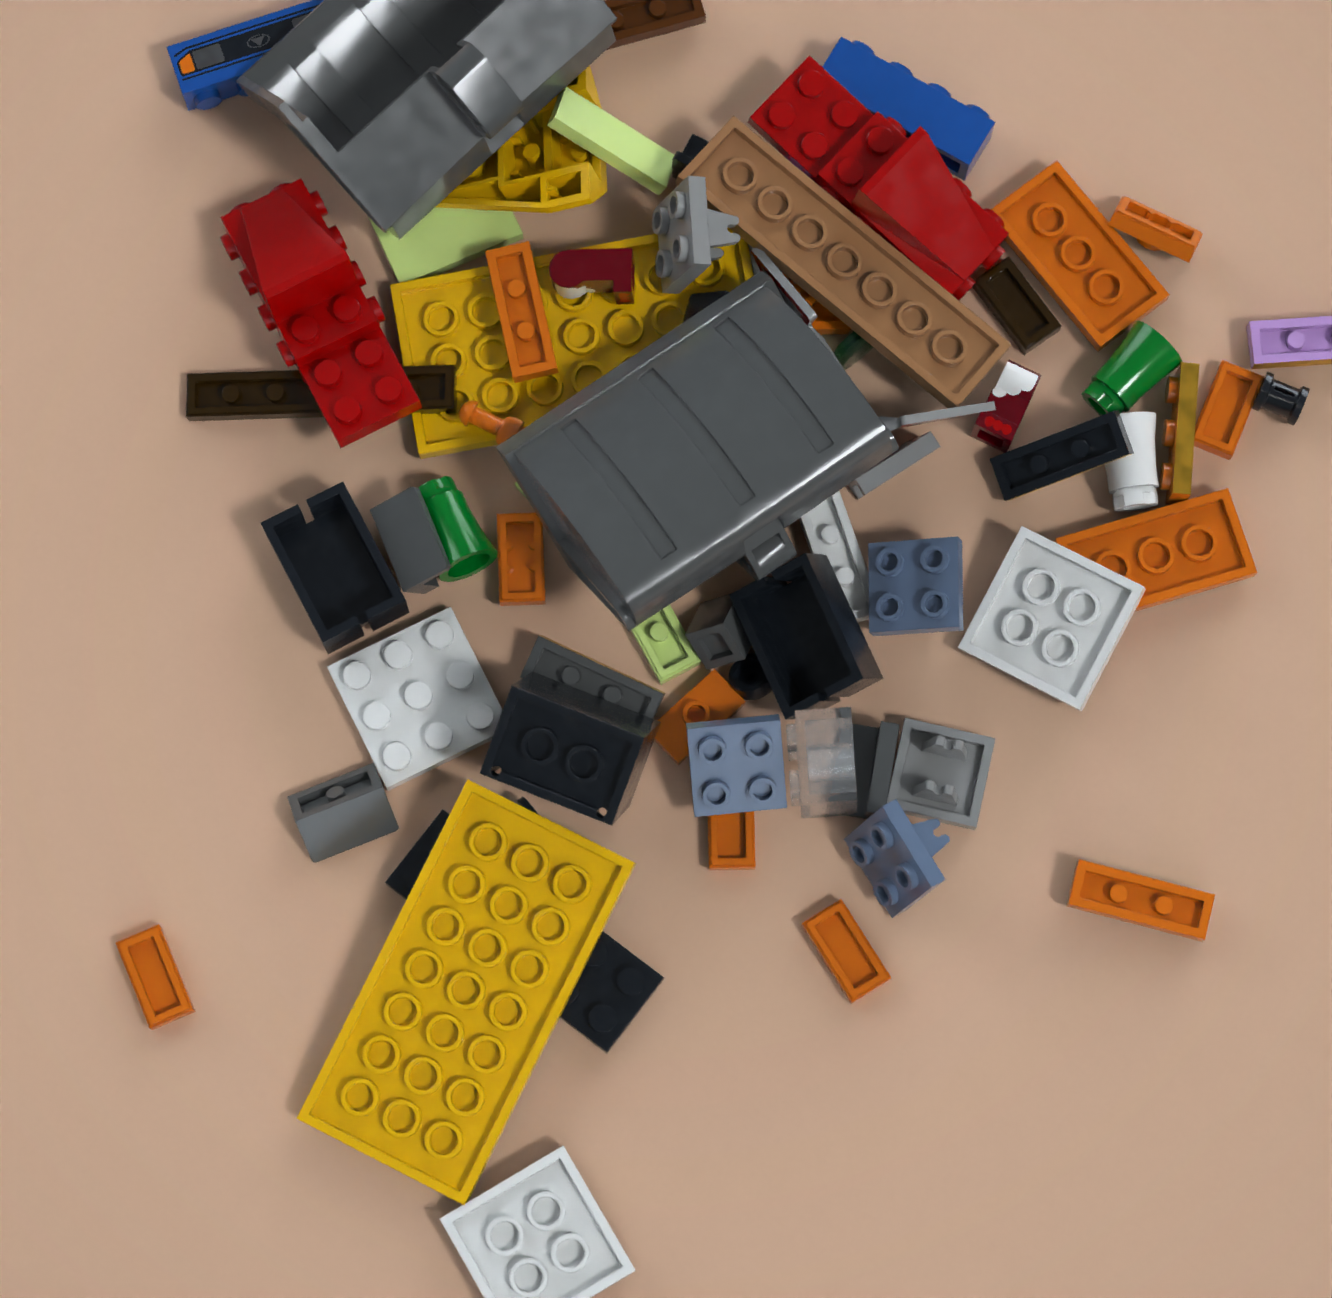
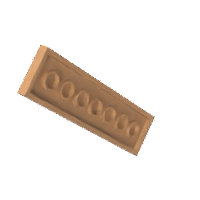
(846, 265)

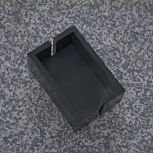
(335, 568)
(806, 635)

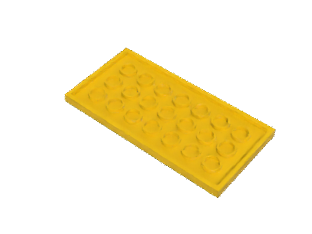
(458, 324)
(466, 992)

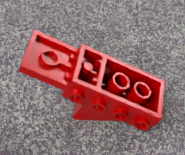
(882, 176)
(319, 310)

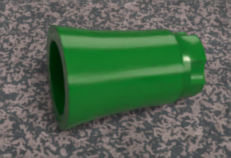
(1131, 370)
(458, 530)

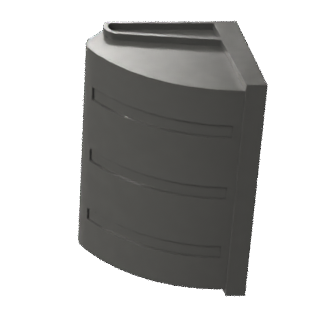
(421, 90)
(697, 453)

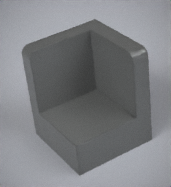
(718, 633)

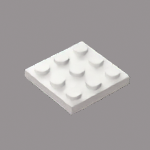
(1052, 618)
(418, 698)
(538, 1235)

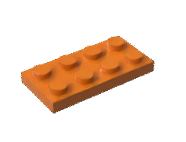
(1078, 256)
(1172, 548)

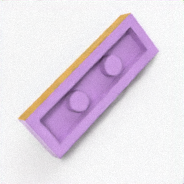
(1290, 342)

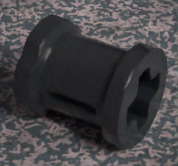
(1280, 398)

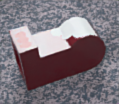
(594, 271)
(1011, 400)

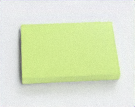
(447, 240)

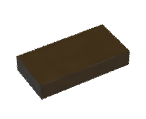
(1016, 305)

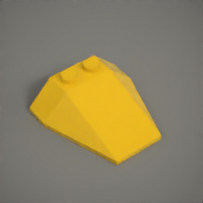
(536, 168)

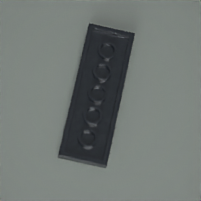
(611, 985)

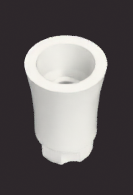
(1135, 477)

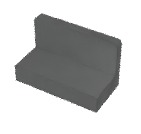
(411, 541)
(873, 765)
(343, 813)

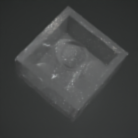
(826, 762)

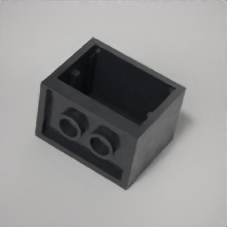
(570, 747)

